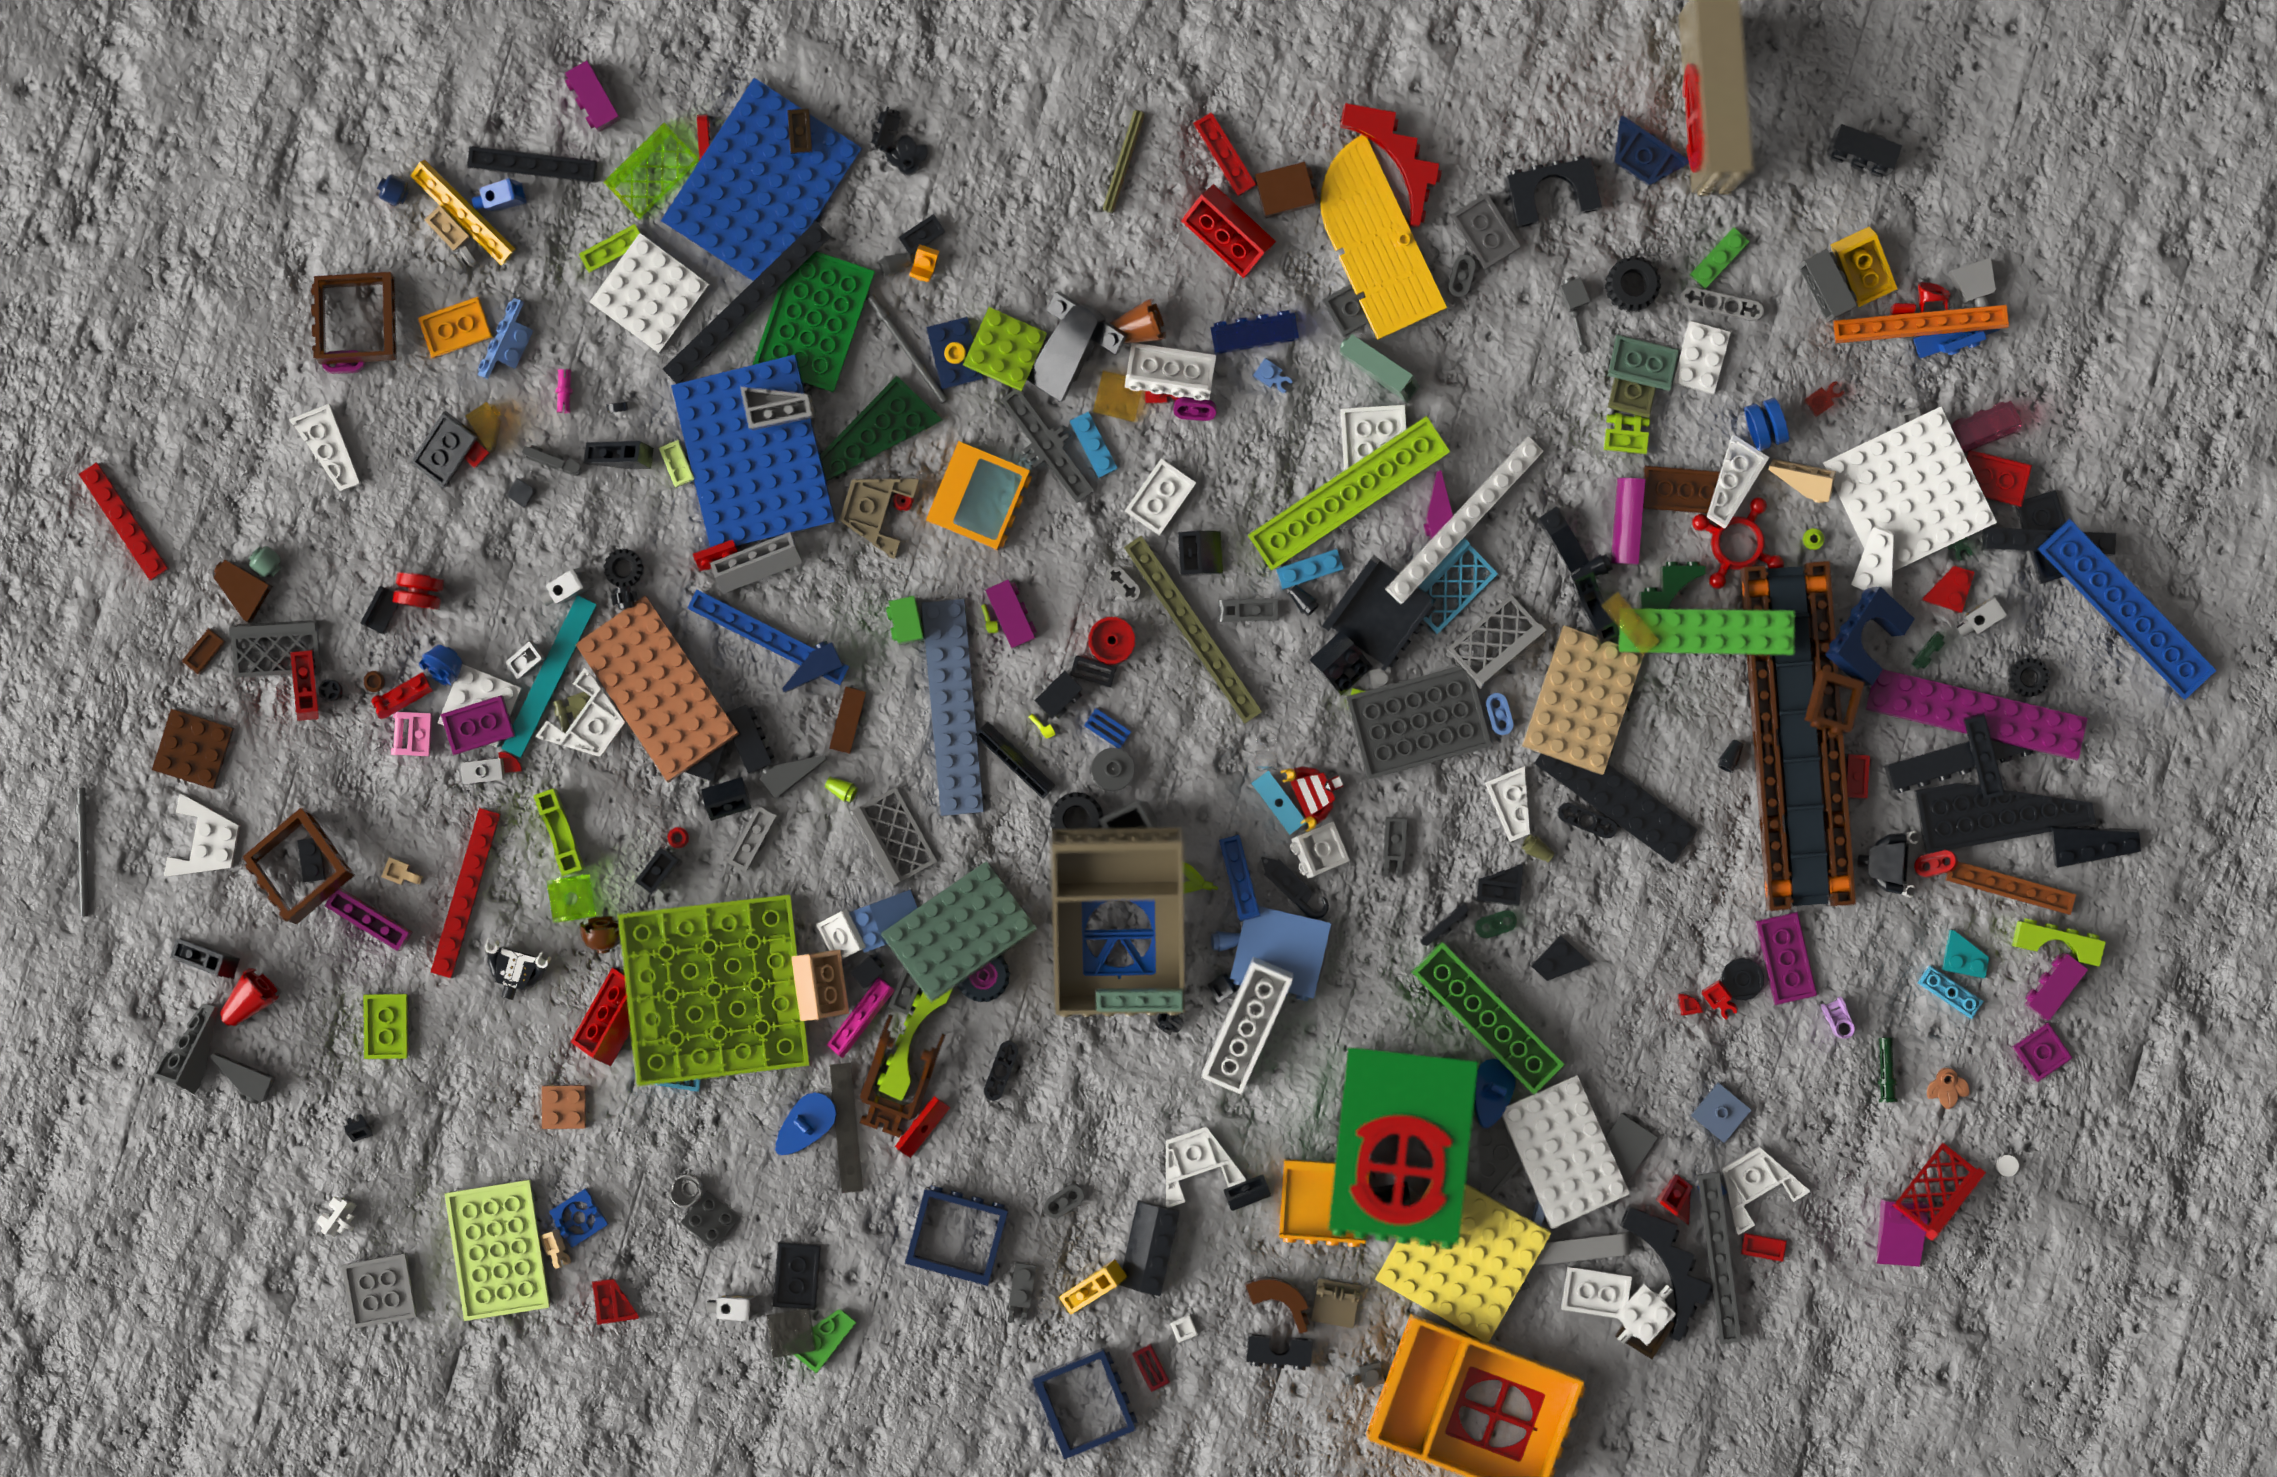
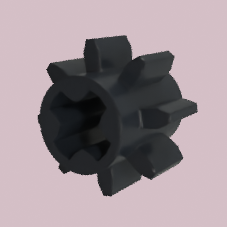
(624, 597)
(1170, 1023)

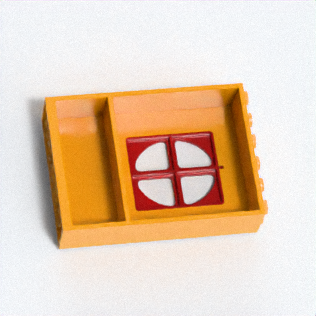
(1429, 1387)

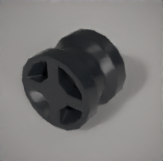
(326, 689)

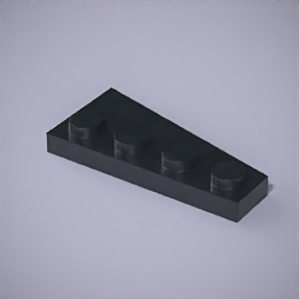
(2084, 845)

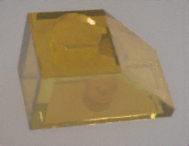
(486, 424)

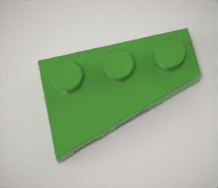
(827, 1337)

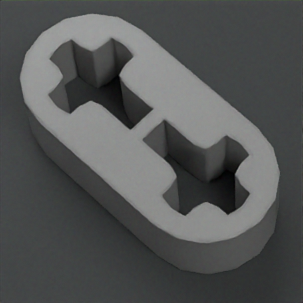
(1126, 580)

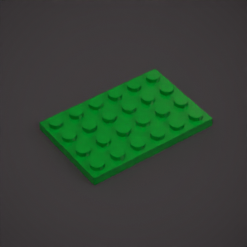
(816, 318)

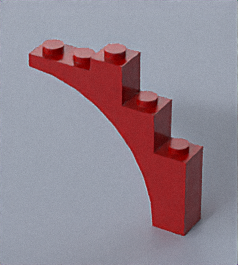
(1417, 174)

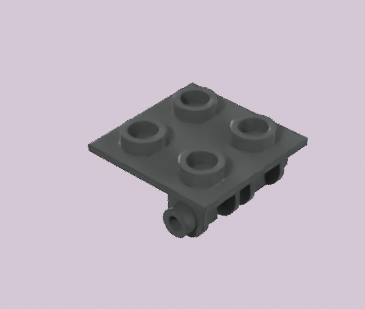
(710, 1220)

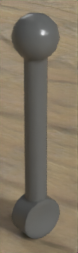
(1582, 348)

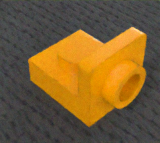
(924, 263)

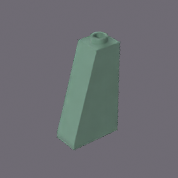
(1379, 368)

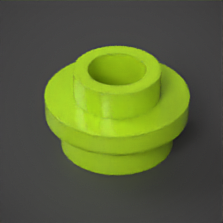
(1806, 539)

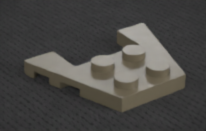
(867, 507)

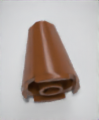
(1141, 323)

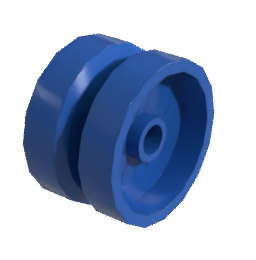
(1766, 424)

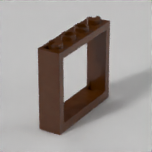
(389, 317)
(318, 895)

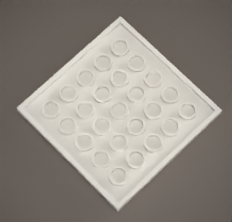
(1913, 486)

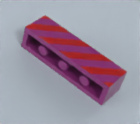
(369, 919)

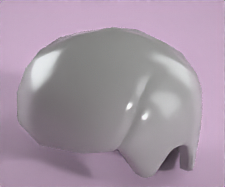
(686, 1190)

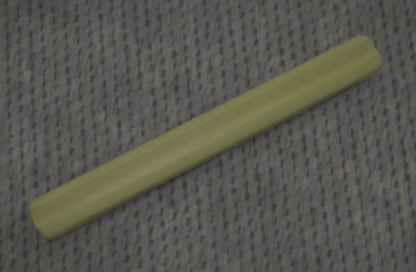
(1123, 161)

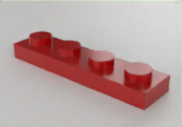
(1224, 154)

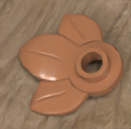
(1947, 1091)

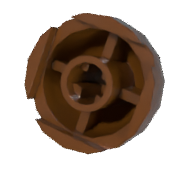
(600, 933)

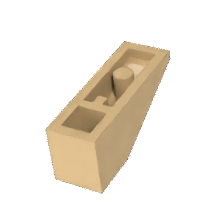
(1808, 480)

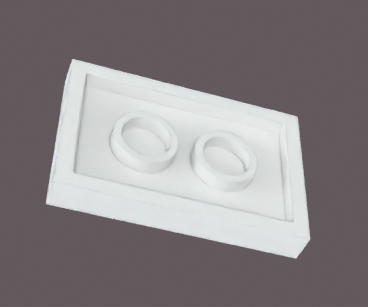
(1701, 357)
(1160, 497)
(1595, 1291)

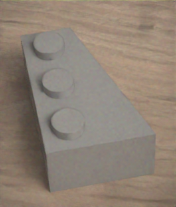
(775, 408)

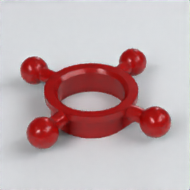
(1718, 579)

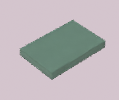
(1643, 362)

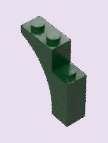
(1671, 581)

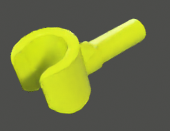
(1047, 731)

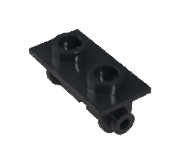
(882, 137)

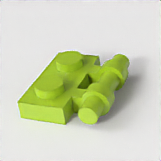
(1626, 440)

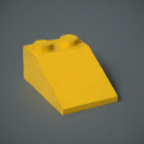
(1864, 265)

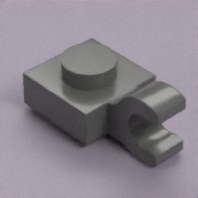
(1369, 1375)

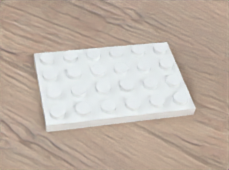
(1564, 1152)

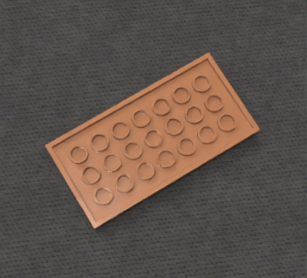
(657, 689)

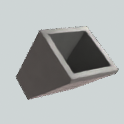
(1134, 815)

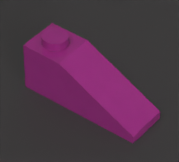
(1439, 507)

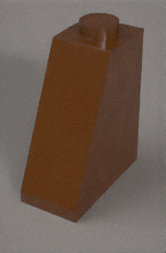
(242, 589)

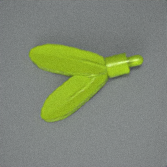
(1196, 880)

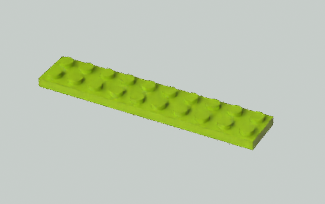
(1348, 493)

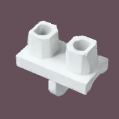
(340, 1219)

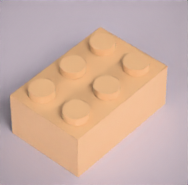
(820, 985)

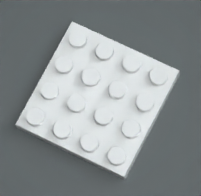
(649, 293)

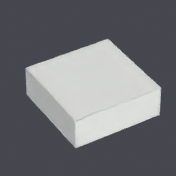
(1184, 1328)

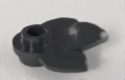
(907, 152)

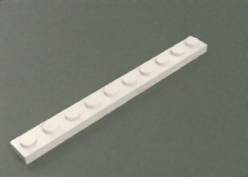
(1464, 520)

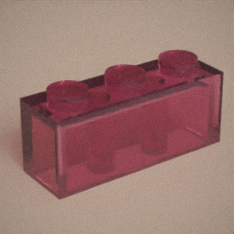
(1986, 426)

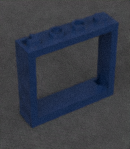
(947, 1269)
(1114, 1379)

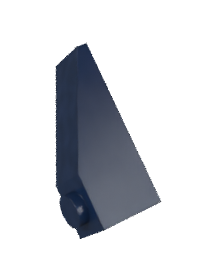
(817, 664)

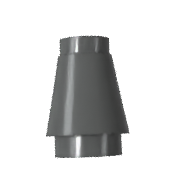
(894, 263)

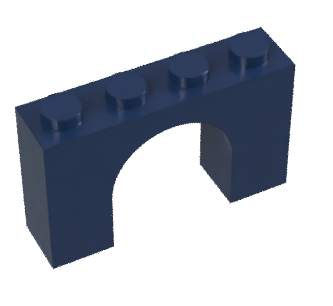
(1847, 647)

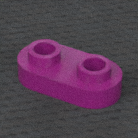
(343, 367)
(1194, 409)

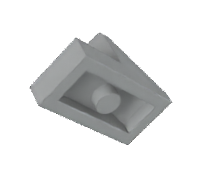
(525, 659)

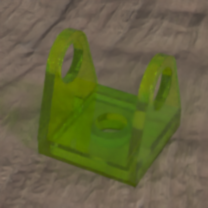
(557, 892)

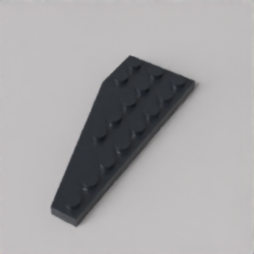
(1960, 817)

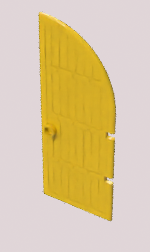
(1377, 242)

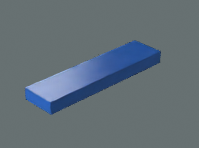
(1239, 878)

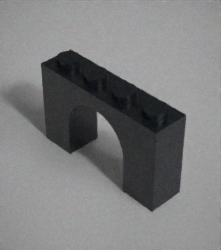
(1577, 174)

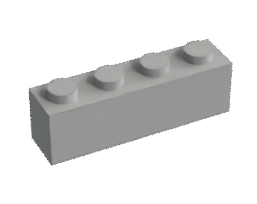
(756, 562)

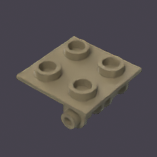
(1335, 1303)

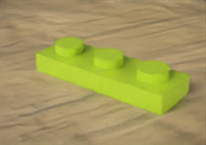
(609, 249)

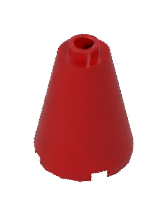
(248, 998)

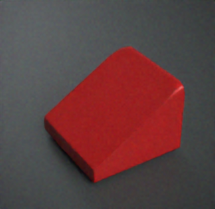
(1902, 308)

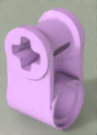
(1838, 1016)

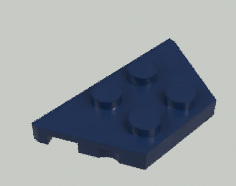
(1645, 154)

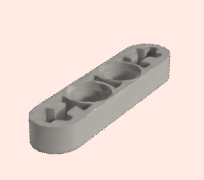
(1722, 300)

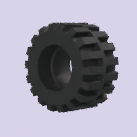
(1646, 271)
(1072, 800)

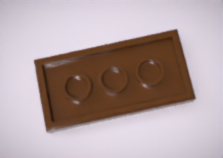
(1679, 489)

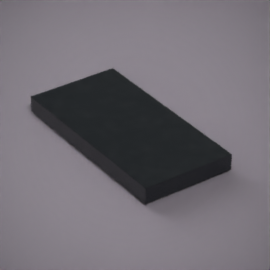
(2042, 513)

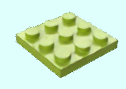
(1005, 349)

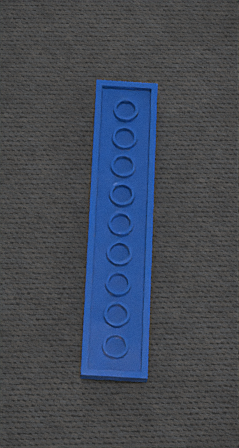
(2127, 609)

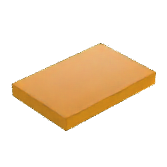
(455, 327)

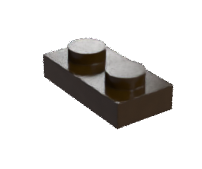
(799, 131)

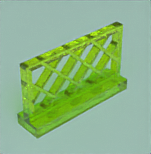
(638, 157)

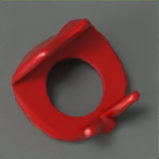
(1925, 294)

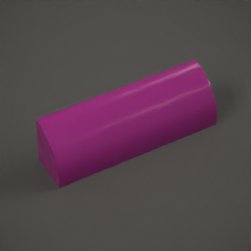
(1627, 521)

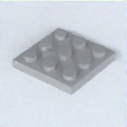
(379, 1290)

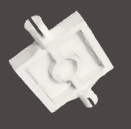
(1645, 1314)

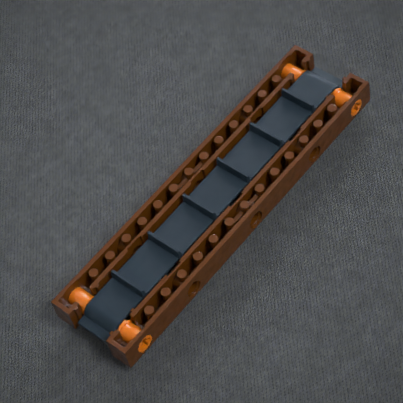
(1800, 775)

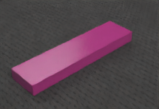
(860, 1017)

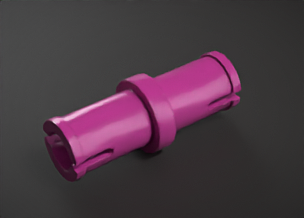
(564, 391)

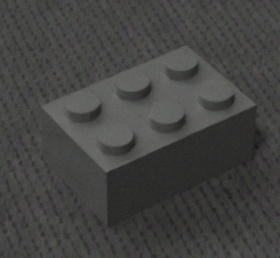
(1828, 285)

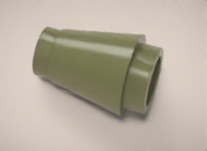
(1537, 848)

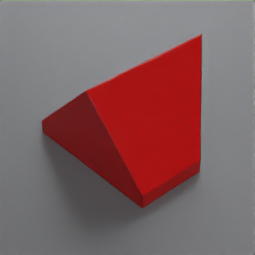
(1677, 1198)

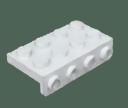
(1170, 371)

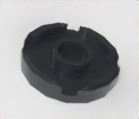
(1742, 978)

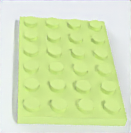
(497, 1250)

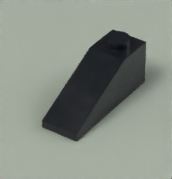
(619, 454)
(1563, 539)
(205, 958)

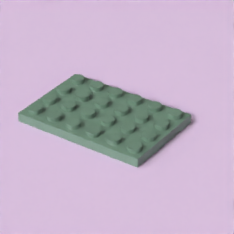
(958, 931)

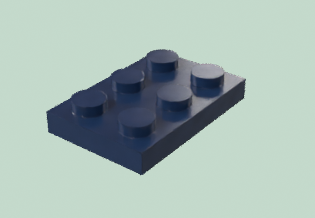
(944, 334)

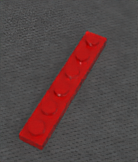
(123, 521)

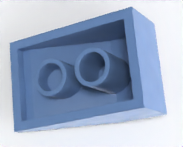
(880, 916)

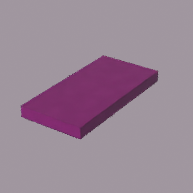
(1786, 958)

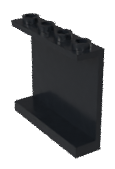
(1375, 617)

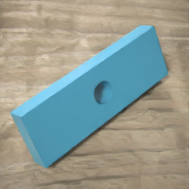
(1270, 791)
(1940, 984)

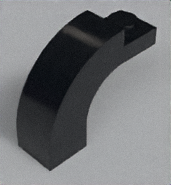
(1591, 600)

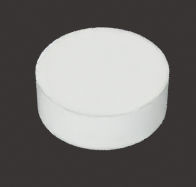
(2007, 1165)

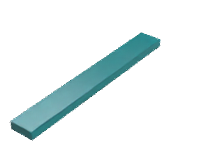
(549, 675)

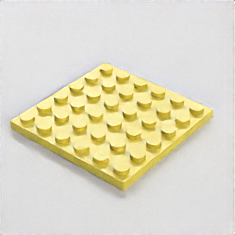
(1477, 1277)

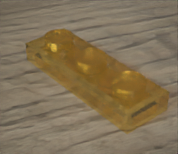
(1630, 623)

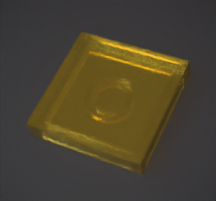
(1115, 399)

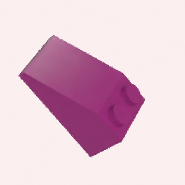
(1899, 1237)

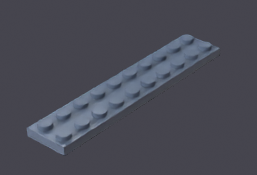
(952, 707)

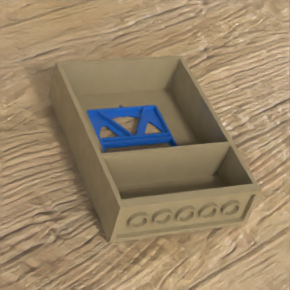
(1116, 866)

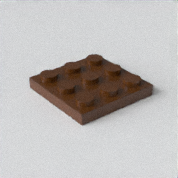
(192, 749)

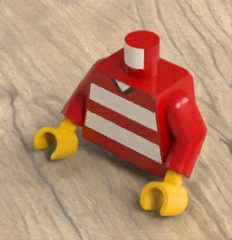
(1313, 792)

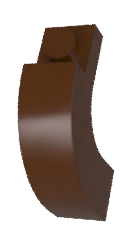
(1277, 1289)

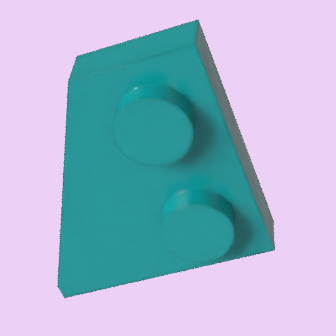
(1964, 957)

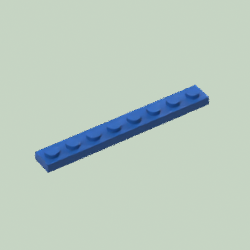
(757, 632)

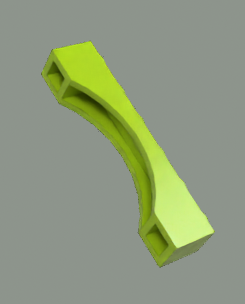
(898, 1077)

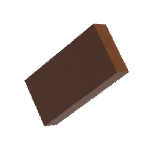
(203, 651)

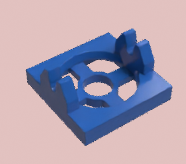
(572, 1238)

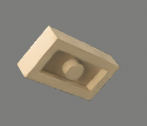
(447, 228)

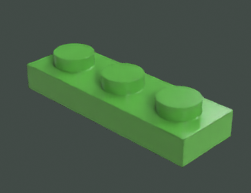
(1719, 258)

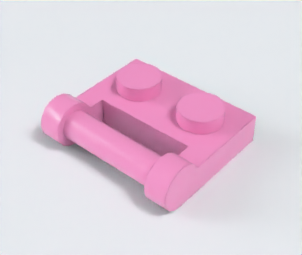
(418, 734)

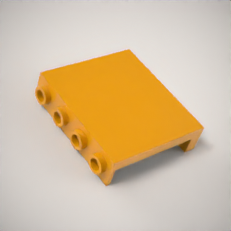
(1307, 1203)

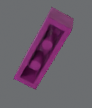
(591, 96)
(1011, 613)
(2055, 986)

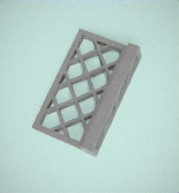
(1506, 657)
(876, 845)

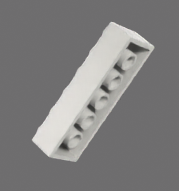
(1247, 1025)

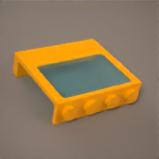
(979, 495)

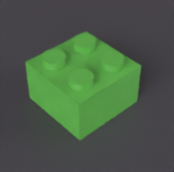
(905, 620)

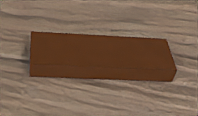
(847, 720)

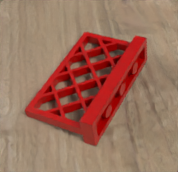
(1949, 1206)

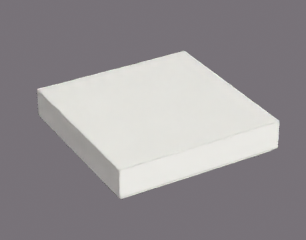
(841, 934)

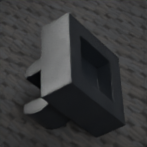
(358, 1130)

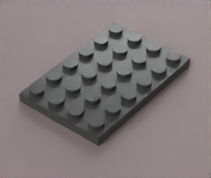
(1418, 721)

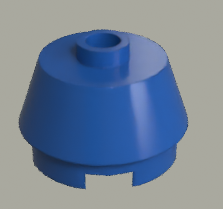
(442, 664)

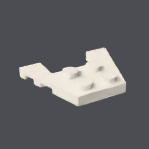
(594, 725)
(212, 844)
(1192, 1155)
(1752, 1177)

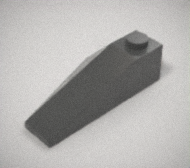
(188, 1059)

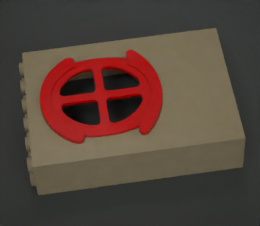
(1715, 95)

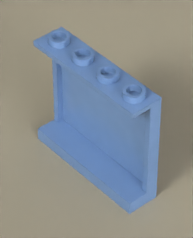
(1286, 942)

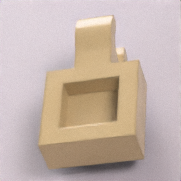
(399, 872)
(554, 1246)

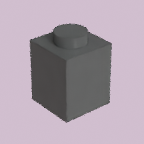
(1574, 293)

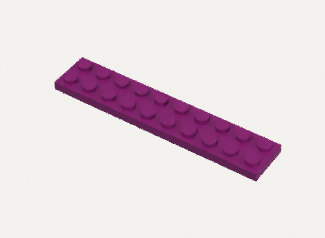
(2007, 719)

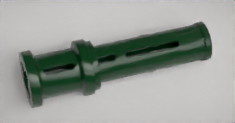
(1887, 1081)

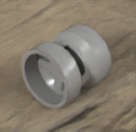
(459, 264)

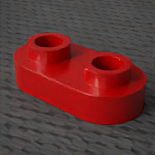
(1936, 862)

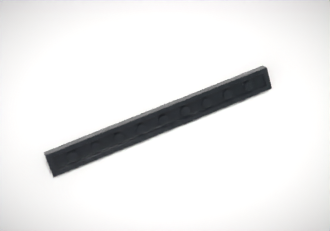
(746, 302)

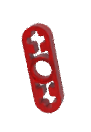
(703, 133)

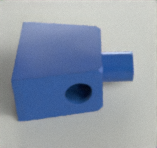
(500, 195)

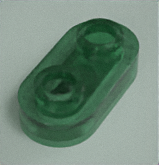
(1923, 658)
(1496, 924)

